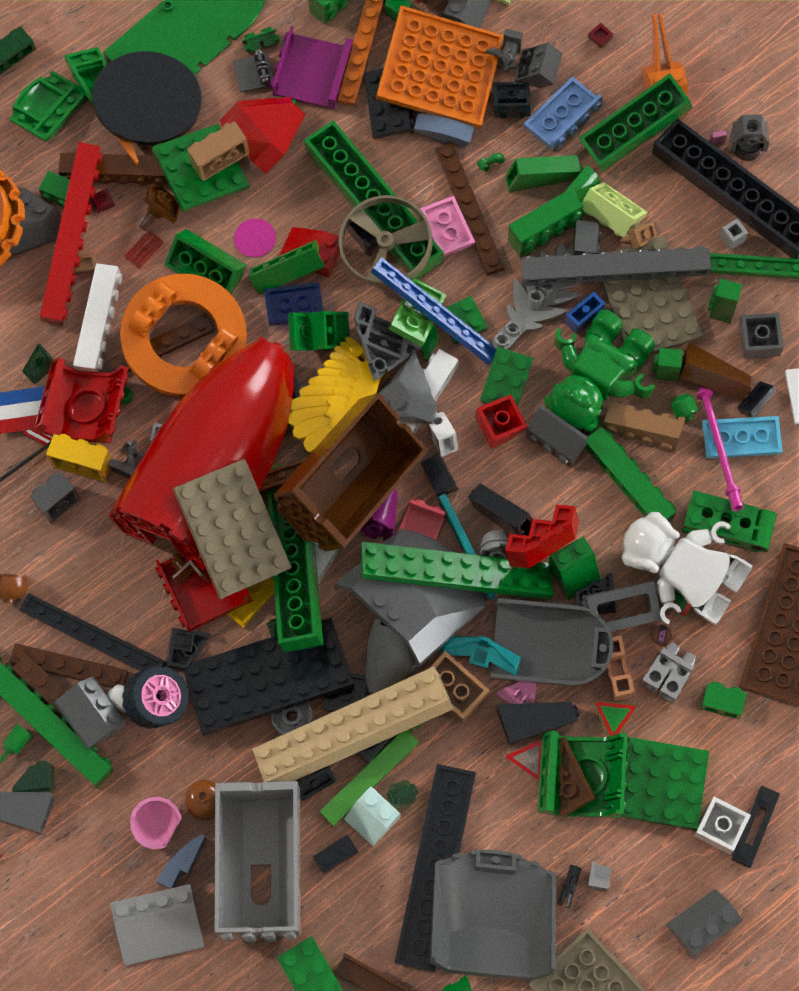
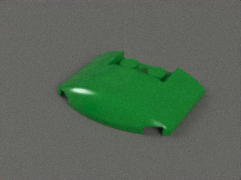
(47, 105)

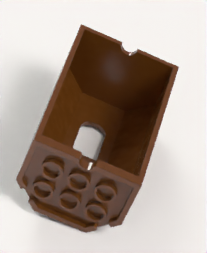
(336, 511)

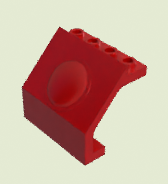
(81, 403)

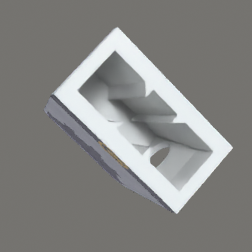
(443, 434)

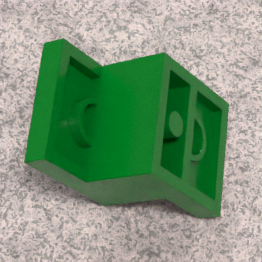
(317, 330)

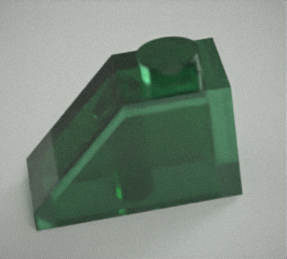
(36, 778)

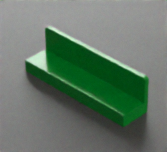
(286, 267)

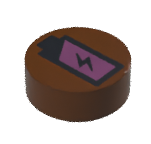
(661, 635)

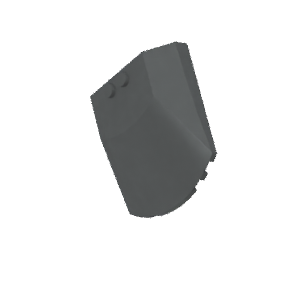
(416, 613)
(493, 916)

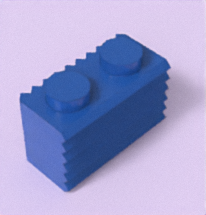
(584, 313)

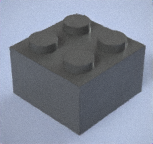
(761, 335)
(54, 497)

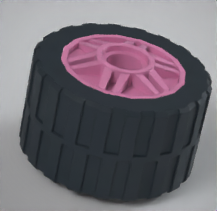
(155, 697)

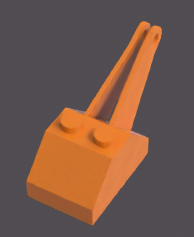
(657, 71)

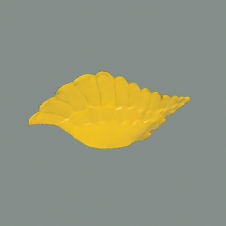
(332, 393)

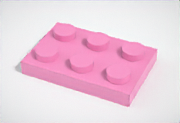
(448, 226)

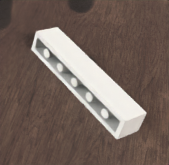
(97, 318)

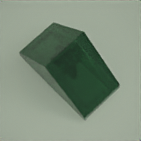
(38, 364)

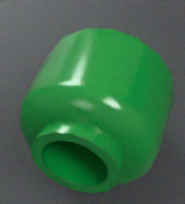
(684, 406)

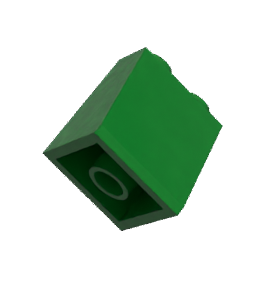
(574, 567)

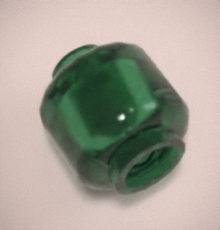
(402, 794)

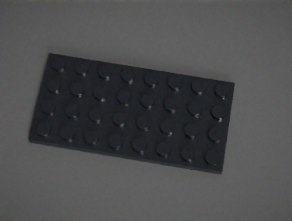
(264, 680)

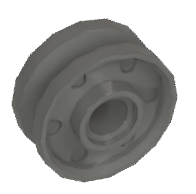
(283, 725)

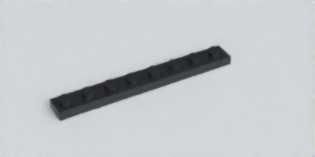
(89, 634)

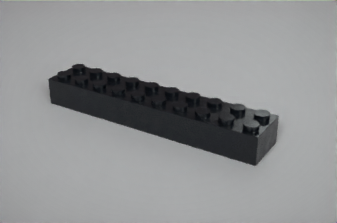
(730, 185)

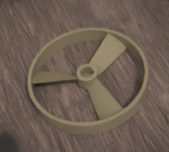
(386, 240)

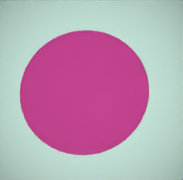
(254, 237)

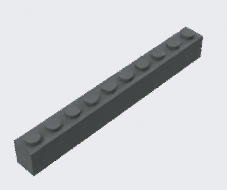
(615, 266)

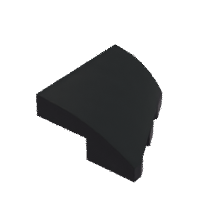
(184, 647)

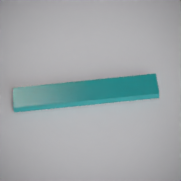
(459, 532)

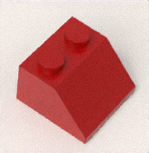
(500, 421)

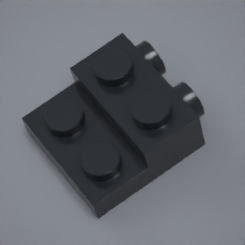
(511, 99)

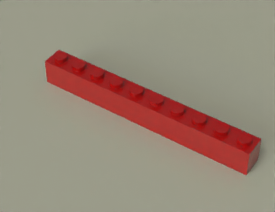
(70, 234)

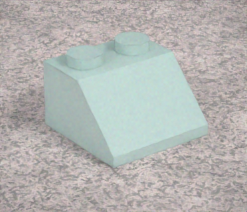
(372, 816)

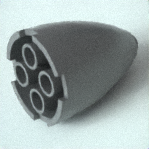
(386, 659)

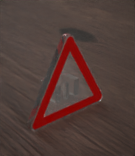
(527, 759)

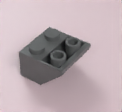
(539, 65)

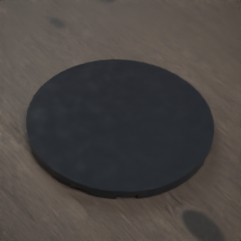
(146, 98)

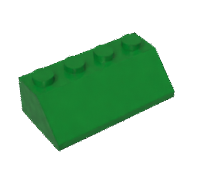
(199, 257)

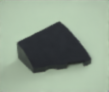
(594, 587)

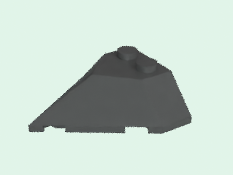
(39, 225)
(381, 346)
(410, 393)

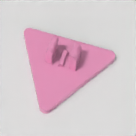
(518, 693)

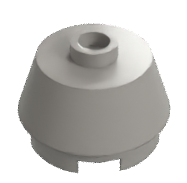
(494, 544)

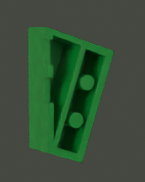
(724, 300)

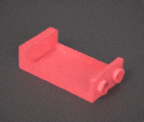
(423, 518)

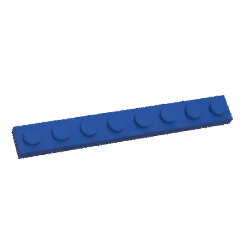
(434, 310)

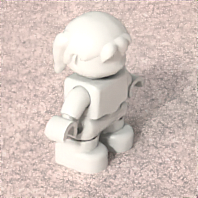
(686, 566)

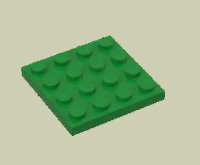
(184, 180)
(664, 783)

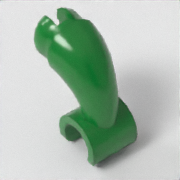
(484, 163)

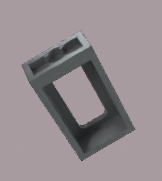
(647, 588)

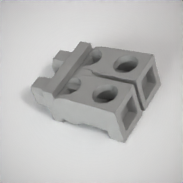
(672, 666)

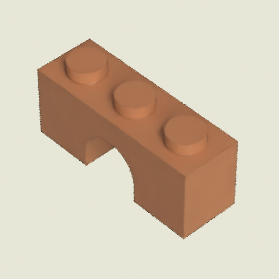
(617, 673)

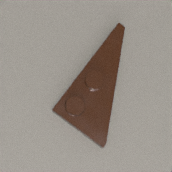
(574, 789)

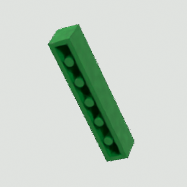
(627, 475)

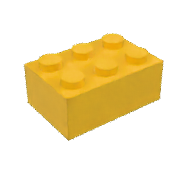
(79, 457)

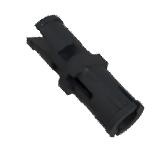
(568, 890)

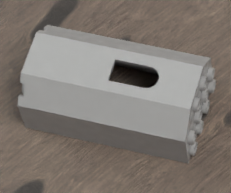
(257, 828)

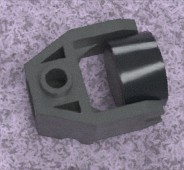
(748, 142)

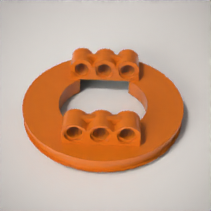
(149, 306)

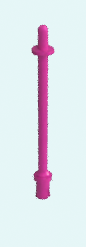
(732, 491)

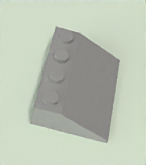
(157, 924)

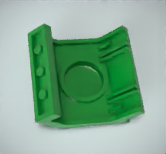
(603, 766)

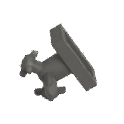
(511, 44)
(127, 468)

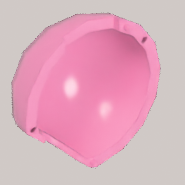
(154, 822)

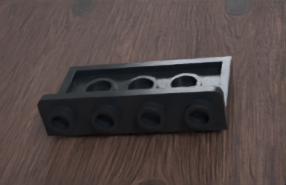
(385, 117)

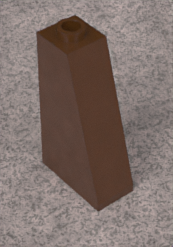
(713, 373)

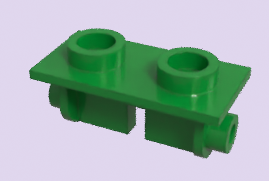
(253, 41)

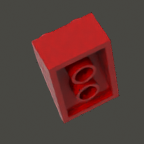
(327, 242)

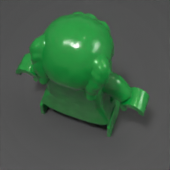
(599, 371)

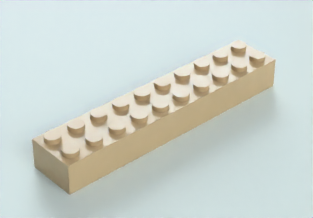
(353, 728)

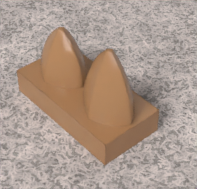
(640, 235)

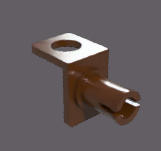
(185, 569)

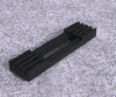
(744, 852)

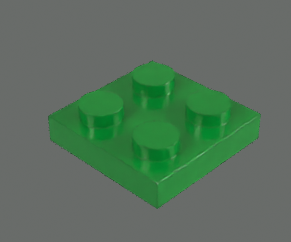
(469, 313)

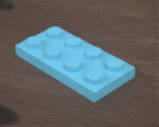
(744, 437)

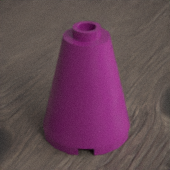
(383, 520)

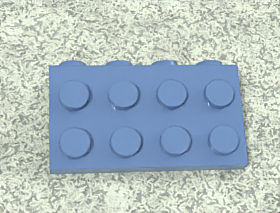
(563, 113)

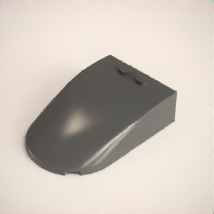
(554, 642)

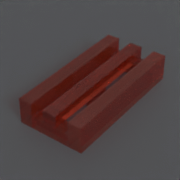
(128, 256)

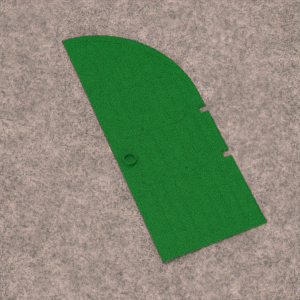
(188, 30)

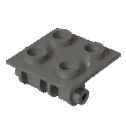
(253, 71)

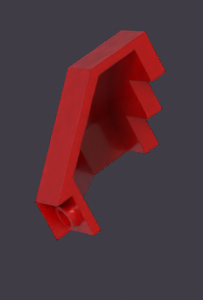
(267, 127)
(544, 538)

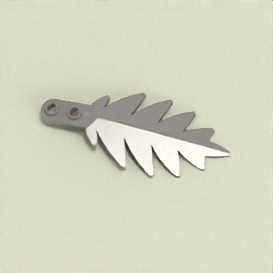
(533, 307)

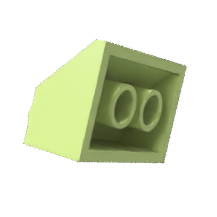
(612, 209)

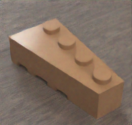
(644, 425)

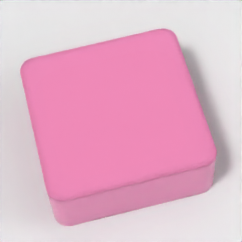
(718, 137)

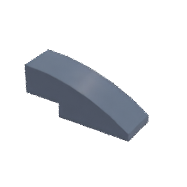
(444, 129)
(182, 862)

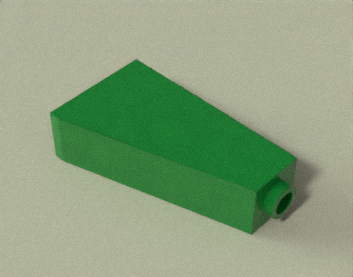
(541, 171)

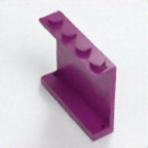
(311, 70)

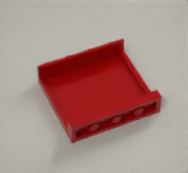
(197, 598)

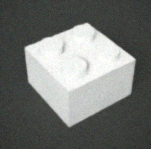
(722, 825)

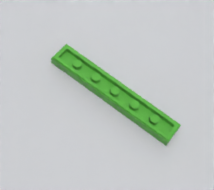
(369, 776)

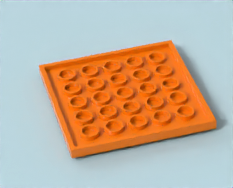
(439, 67)

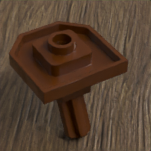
(160, 204)

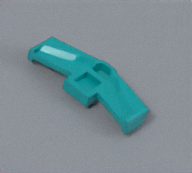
(482, 652)

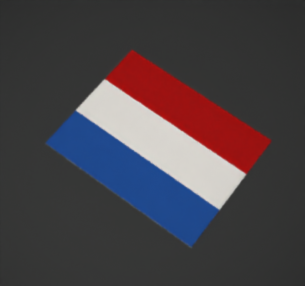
(19, 409)

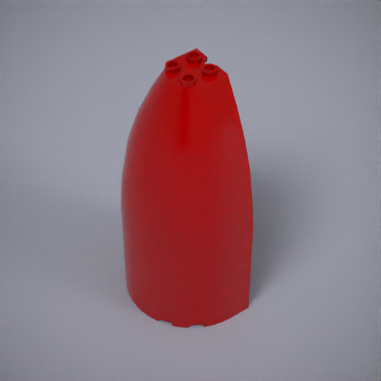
(224, 418)

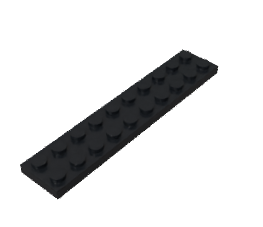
(439, 840)

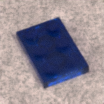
(290, 299)

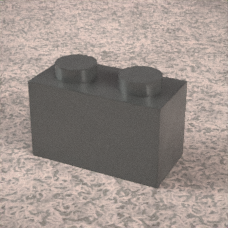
(586, 238)

